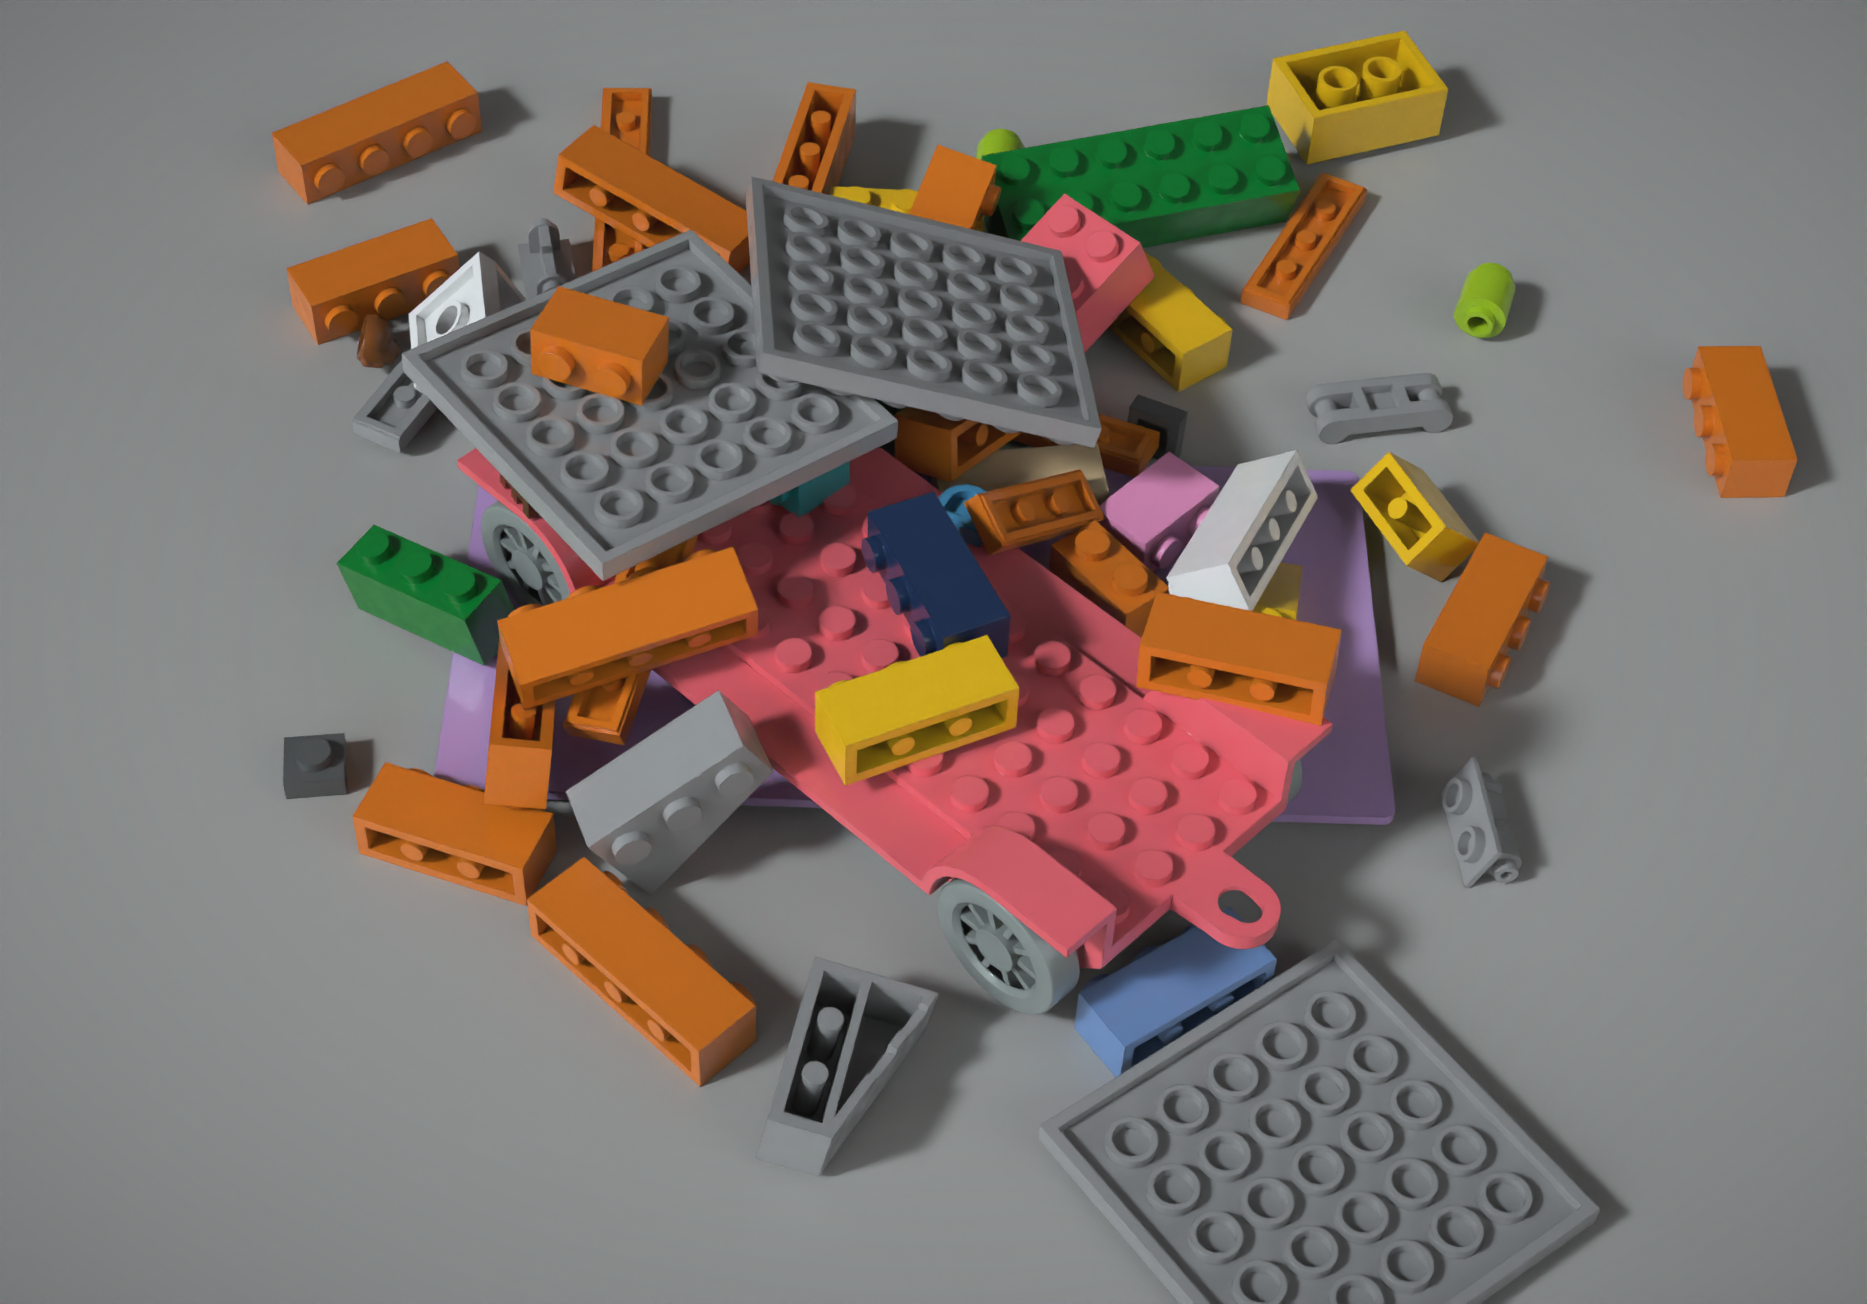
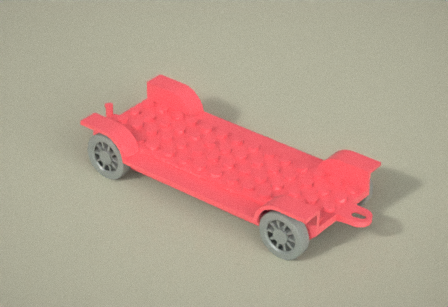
(1048, 832)

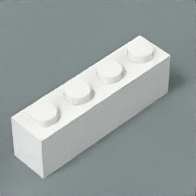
(1245, 533)

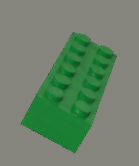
(1155, 179)

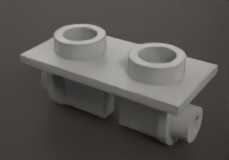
(545, 259)
(1473, 812)

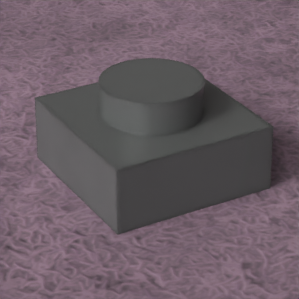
(1161, 418)
(315, 766)

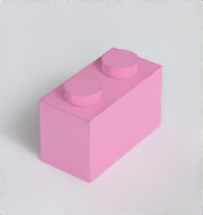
(1159, 510)

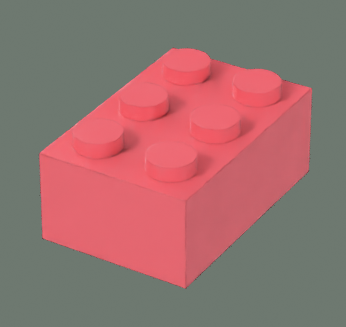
(1100, 260)

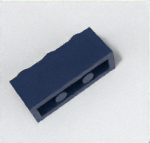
(933, 576)

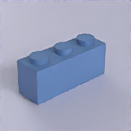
(1166, 995)

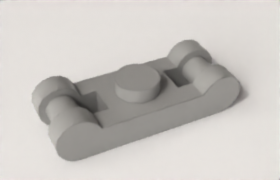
(1378, 406)

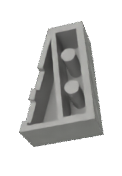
(670, 791)
(839, 1058)

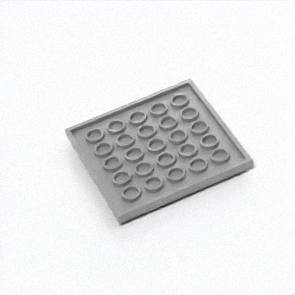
(916, 314)
(648, 476)
(1316, 1156)

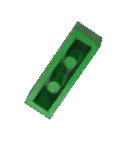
(426, 593)

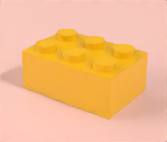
(1356, 97)

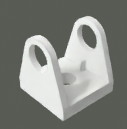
(464, 298)

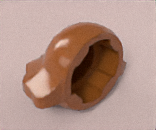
(376, 343)

